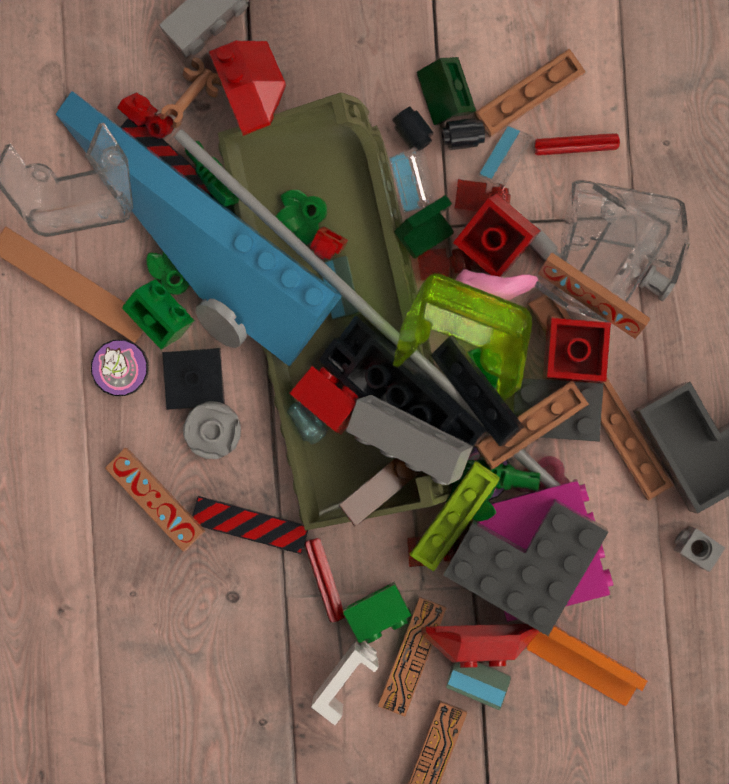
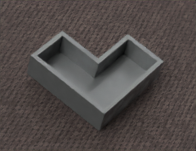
(688, 445)
(534, 580)

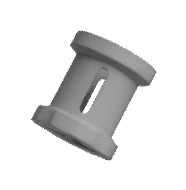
(657, 283)

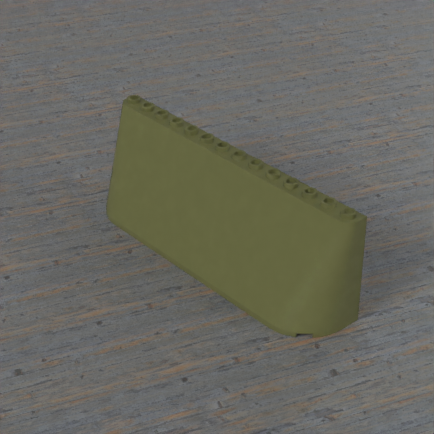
(340, 157)

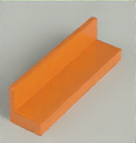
(587, 664)

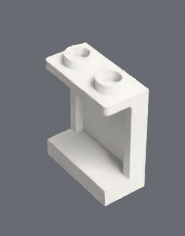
(324, 699)

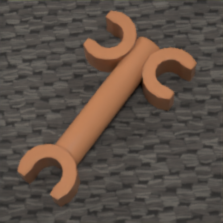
(200, 79)

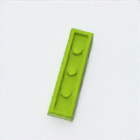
(454, 516)

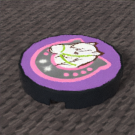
(120, 367)

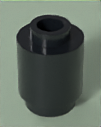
(413, 129)
(463, 134)

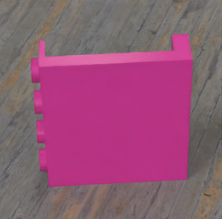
(520, 518)

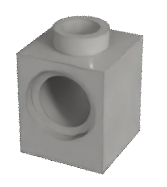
(707, 557)

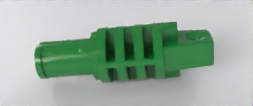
(213, 184)
(511, 477)

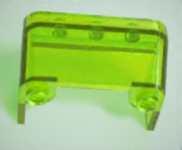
(472, 317)

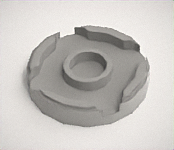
(221, 322)
(212, 430)

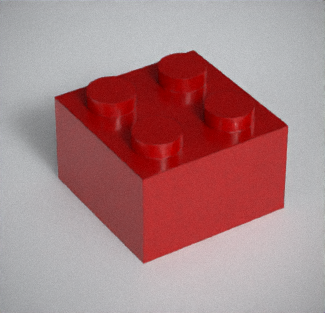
(496, 236)
(576, 350)
(324, 399)

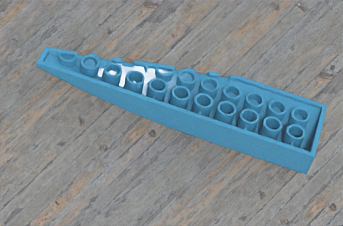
(213, 246)

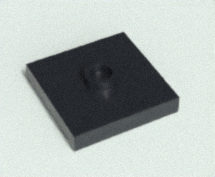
(193, 378)

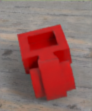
(142, 112)
(327, 243)

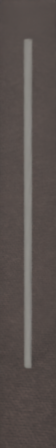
(341, 286)

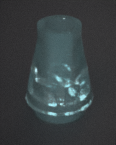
(307, 424)

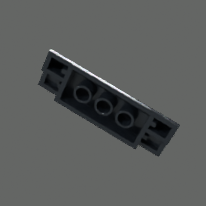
(364, 363)

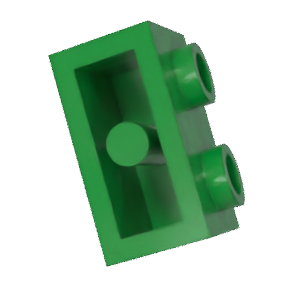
(158, 314)
(376, 613)

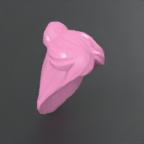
(502, 287)

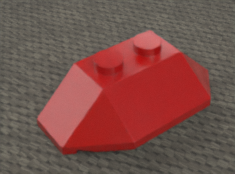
(250, 82)
(480, 642)

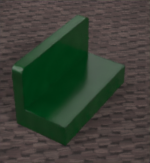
(446, 90)
(425, 228)

